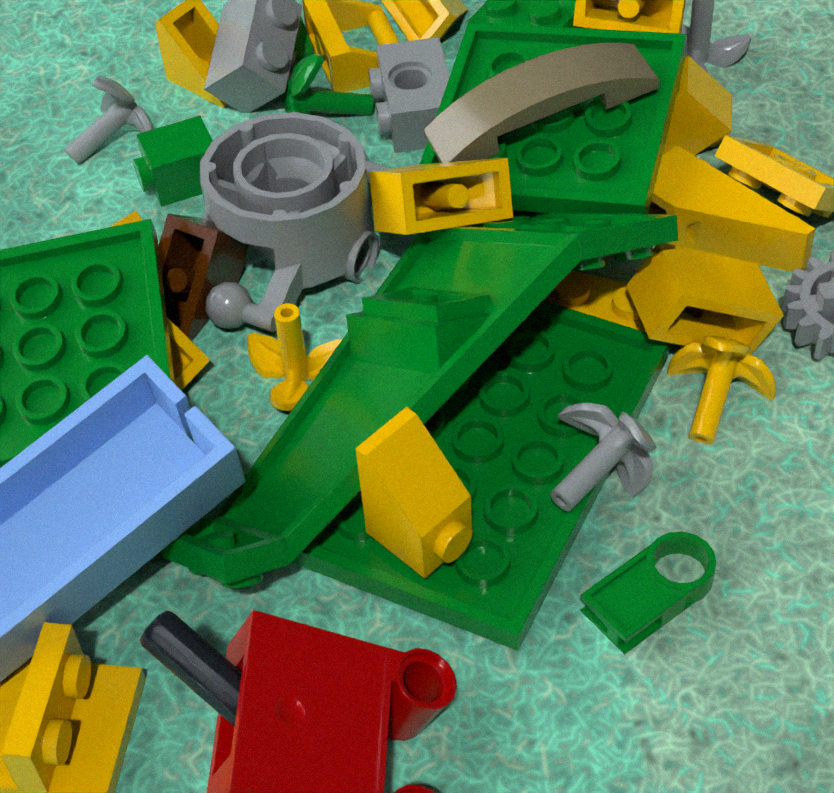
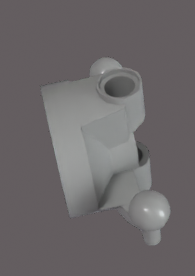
(299, 198)

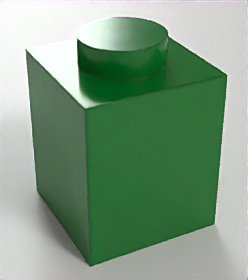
(172, 160)

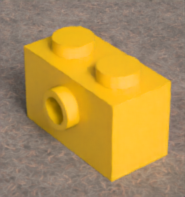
(702, 294)

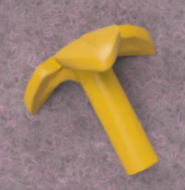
(287, 357)
(723, 362)

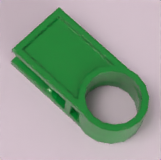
(639, 600)

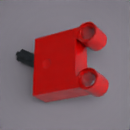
(303, 703)

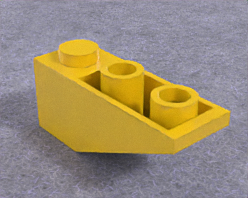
(726, 216)

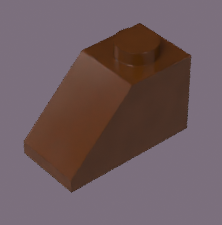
(193, 262)

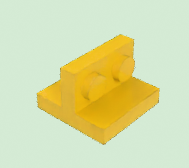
(65, 719)

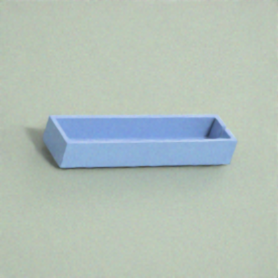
(102, 501)

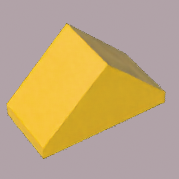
(186, 46)

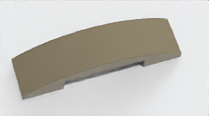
(534, 91)

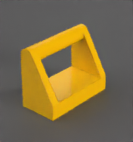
(345, 65)

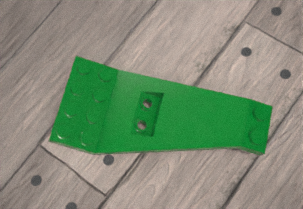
(409, 347)

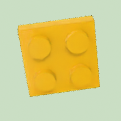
(759, 164)

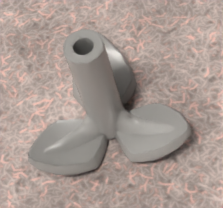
(721, 52)
(119, 111)
(620, 444)

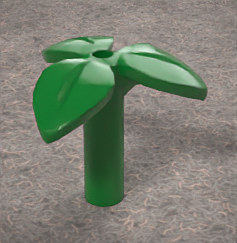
(303, 99)

